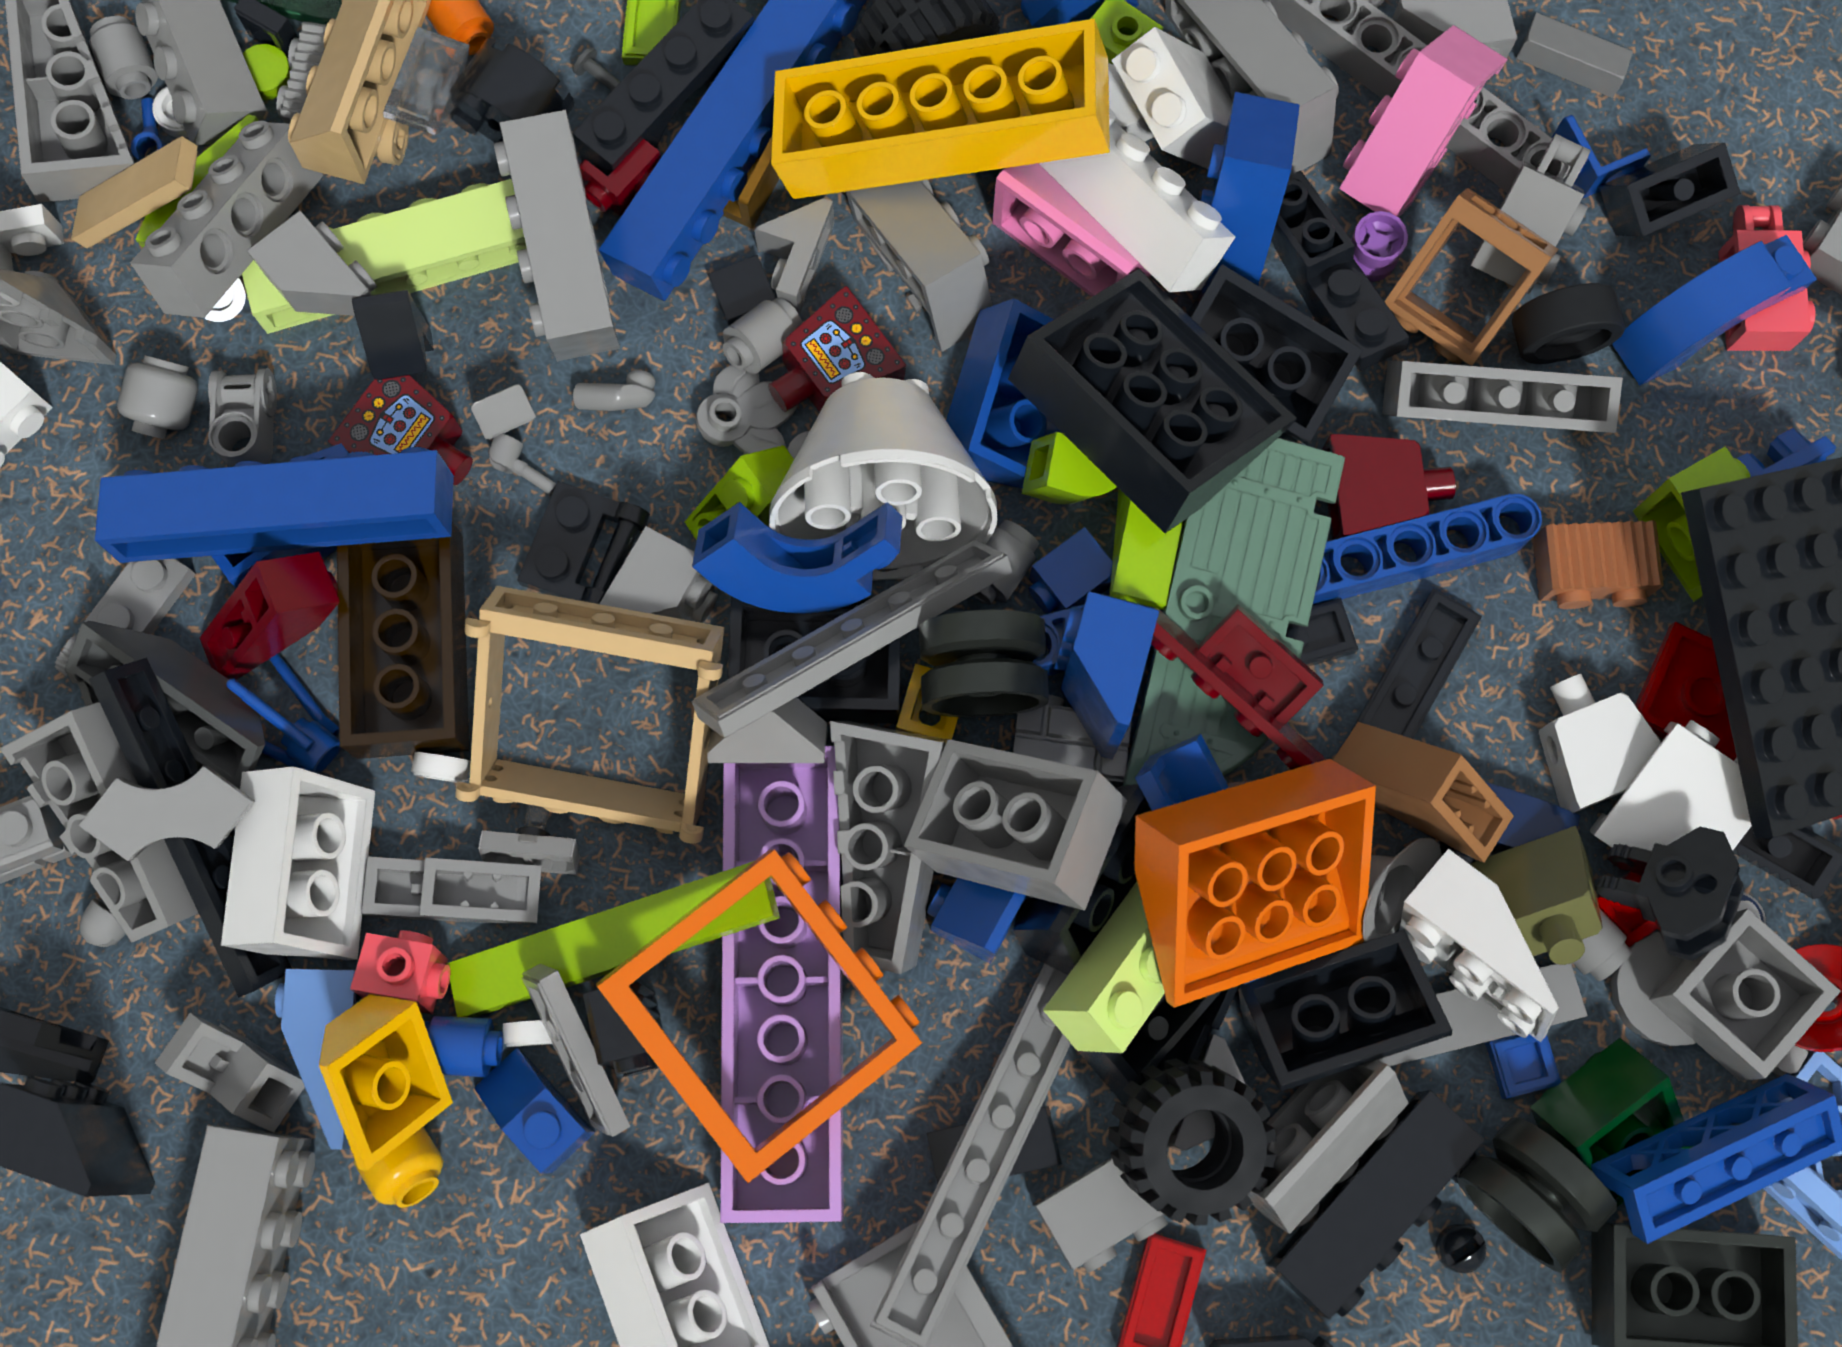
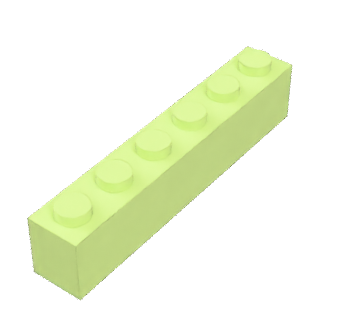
(410, 249)

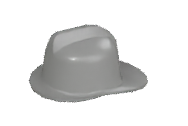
(1392, 882)

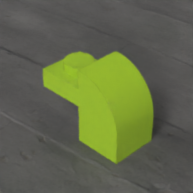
(1062, 472)

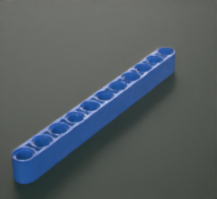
(1382, 566)

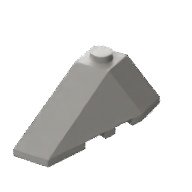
(47, 321)

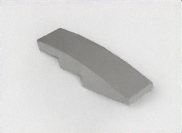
(451, 890)

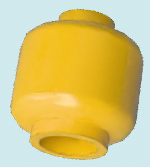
(406, 1172)

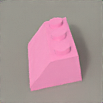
(1058, 229)

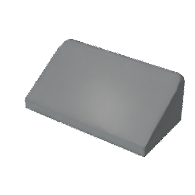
(1575, 55)

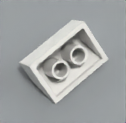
(299, 865)
(673, 1276)

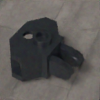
(1684, 888)

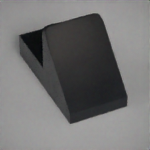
(393, 334)

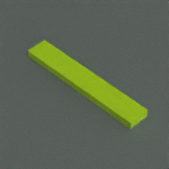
(599, 942)

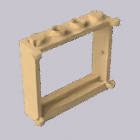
(603, 631)

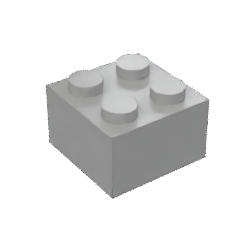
(1746, 998)

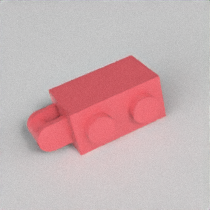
(1785, 322)

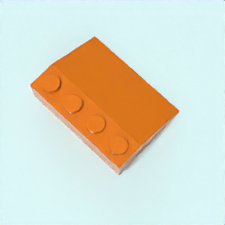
(1255, 877)

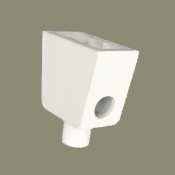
(1594, 745)

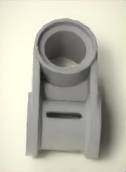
(242, 409)

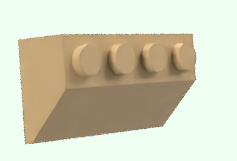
(352, 85)

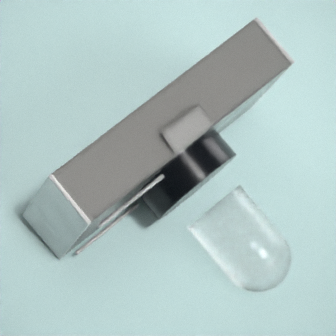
(531, 845)

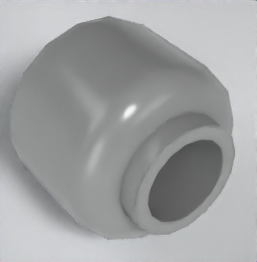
(157, 396)

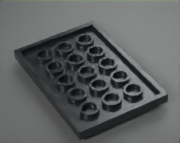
(1775, 621)

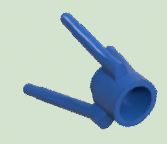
(307, 743)

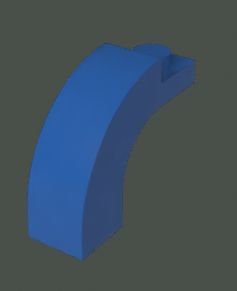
(1710, 306)
(794, 573)

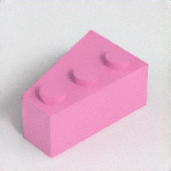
(1418, 120)

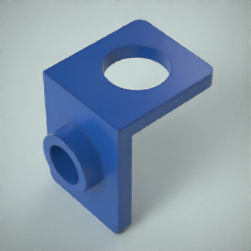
(1592, 173)

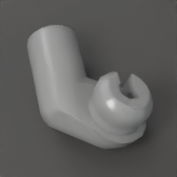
(614, 397)

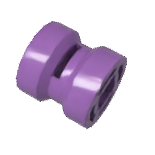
(1381, 235)

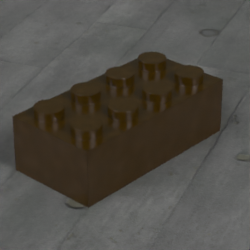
(402, 647)

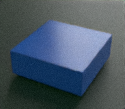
(1522, 1065)

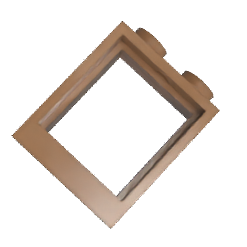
(1500, 231)

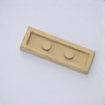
(135, 192)

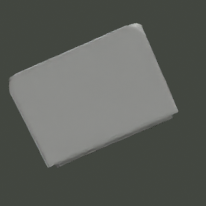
(503, 411)

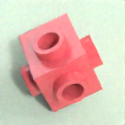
(402, 969)

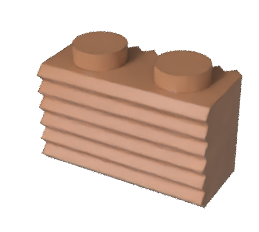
(1598, 563)

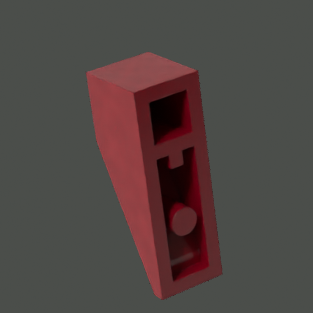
(269, 612)

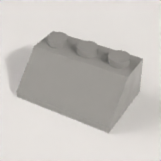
(1322, 1137)

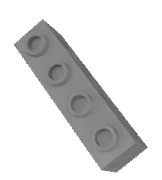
(234, 207)
(1502, 396)

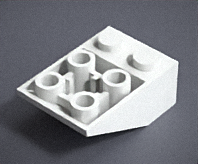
(1471, 933)

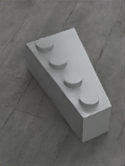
(61, 105)
(557, 235)
(70, 770)
(879, 793)

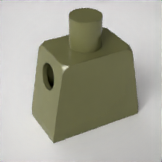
(1549, 893)

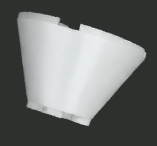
(878, 447)

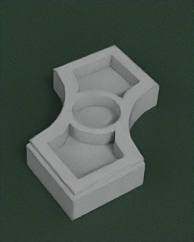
(136, 816)

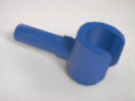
(150, 133)

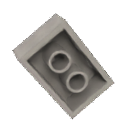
(1017, 823)

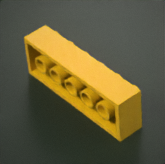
(942, 110)

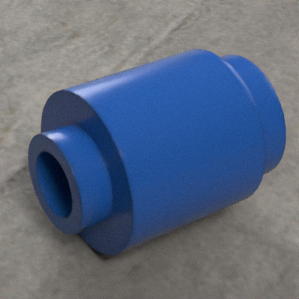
(465, 1045)

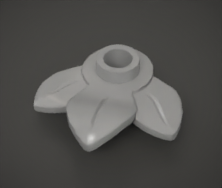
(750, 407)

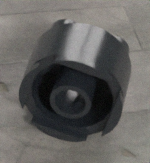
(503, 88)

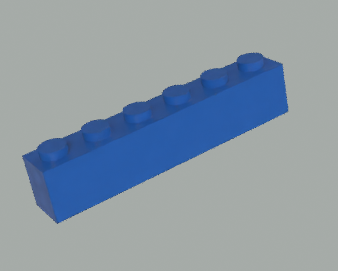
(275, 506)

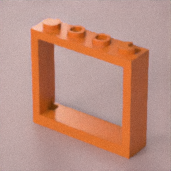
(856, 966)

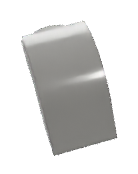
(232, 1071)

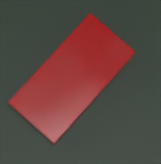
(1162, 1293)

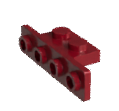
(1252, 674)

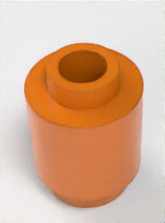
(461, 21)

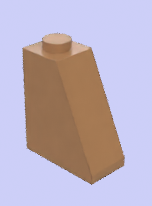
(1427, 789)

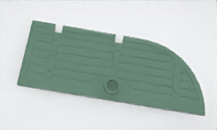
(1246, 548)

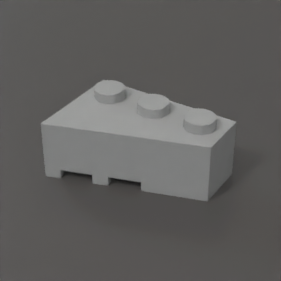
(928, 253)

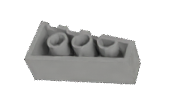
(1263, 59)

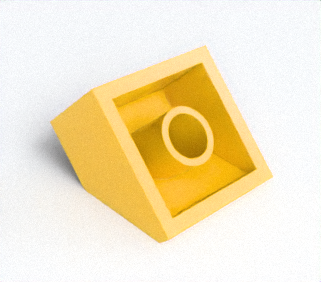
(381, 1075)

